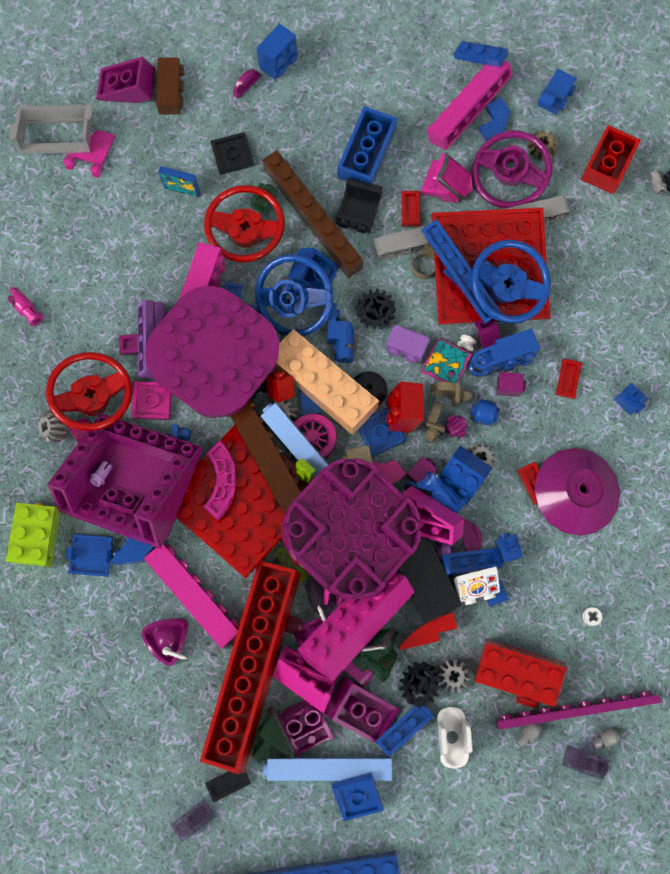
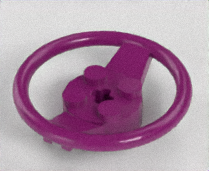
(522, 172)

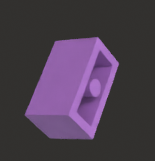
(407, 344)

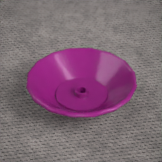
(560, 494)

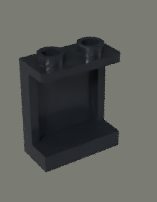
(359, 206)

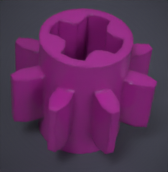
(456, 426)

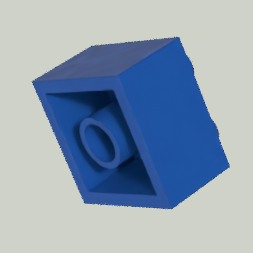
(277, 51)
(465, 473)

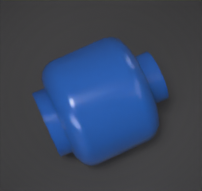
(485, 412)

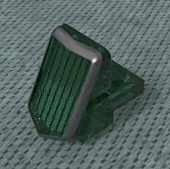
(378, 654)
(272, 734)

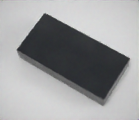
(226, 784)

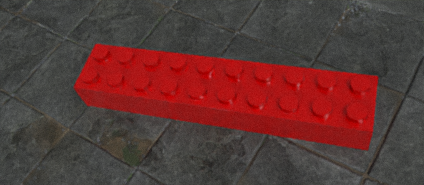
(250, 668)

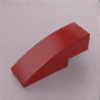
(429, 631)

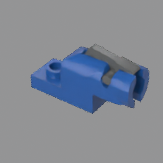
(342, 337)

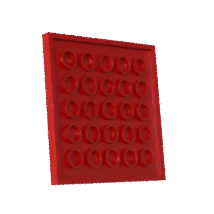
(471, 235)
(253, 518)

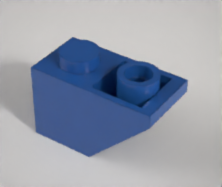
(131, 552)

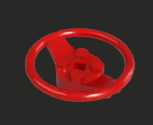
(233, 224)
(101, 389)

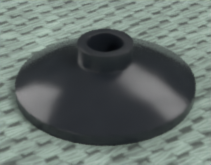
(378, 384)

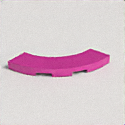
(226, 481)

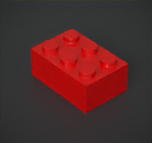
(610, 159)

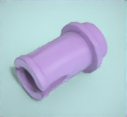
(99, 476)

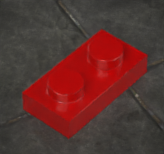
(528, 477)

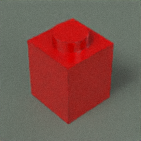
(280, 386)

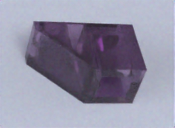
(316, 596)
(585, 762)

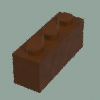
(170, 86)

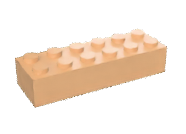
(325, 383)

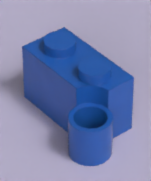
(555, 94)

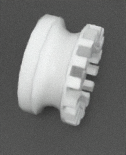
(467, 342)
(591, 610)

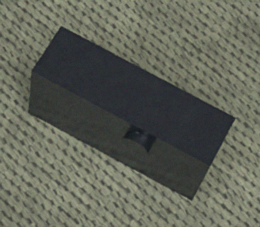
(431, 585)

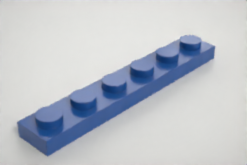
(456, 266)

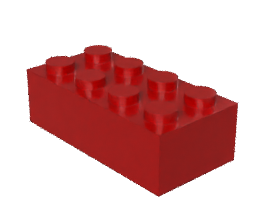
(520, 672)

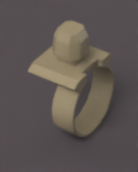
(427, 252)
(449, 389)
(434, 428)

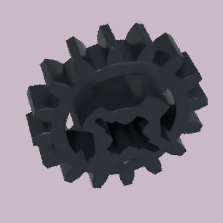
(383, 305)
(420, 684)

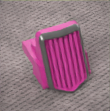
(447, 180)

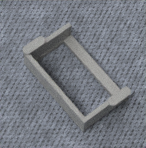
(52, 114)

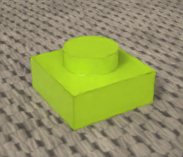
(304, 471)

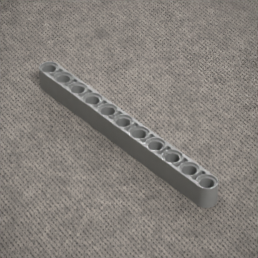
(414, 241)

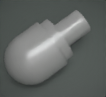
(529, 734)
(606, 739)

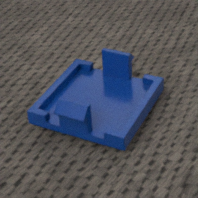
(90, 555)

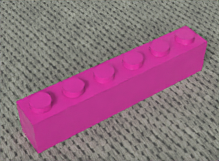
(468, 104)
(192, 595)

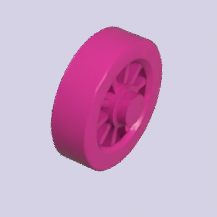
(314, 436)

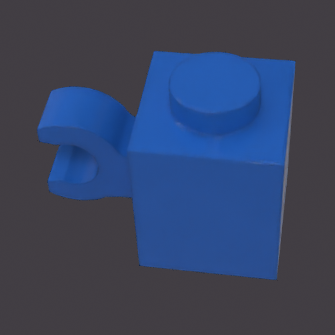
(631, 399)
(508, 547)

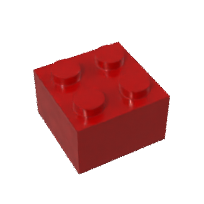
(405, 407)

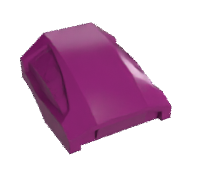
(303, 728)

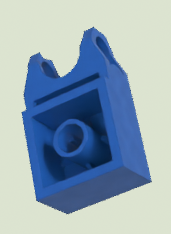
(506, 354)

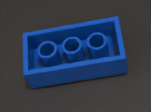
(367, 146)

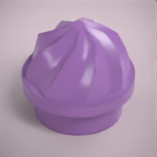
(442, 549)

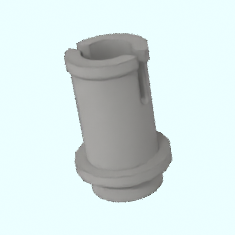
(659, 186)

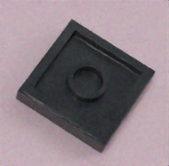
(232, 153)

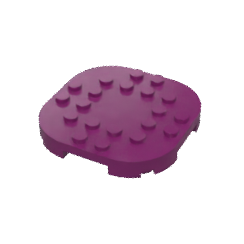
(212, 351)
(351, 529)

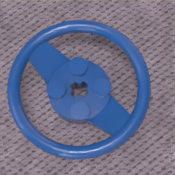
(518, 285)
(302, 296)

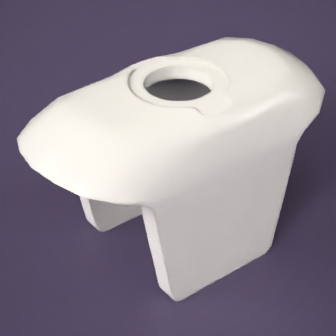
(454, 754)

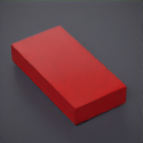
(410, 208)
(568, 378)

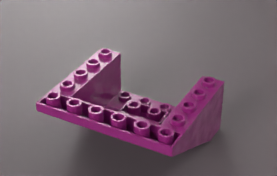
(141, 489)

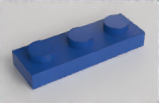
(481, 53)
(471, 561)
(404, 729)

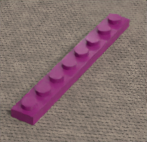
(585, 708)

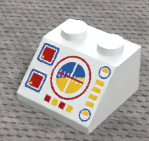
(477, 585)

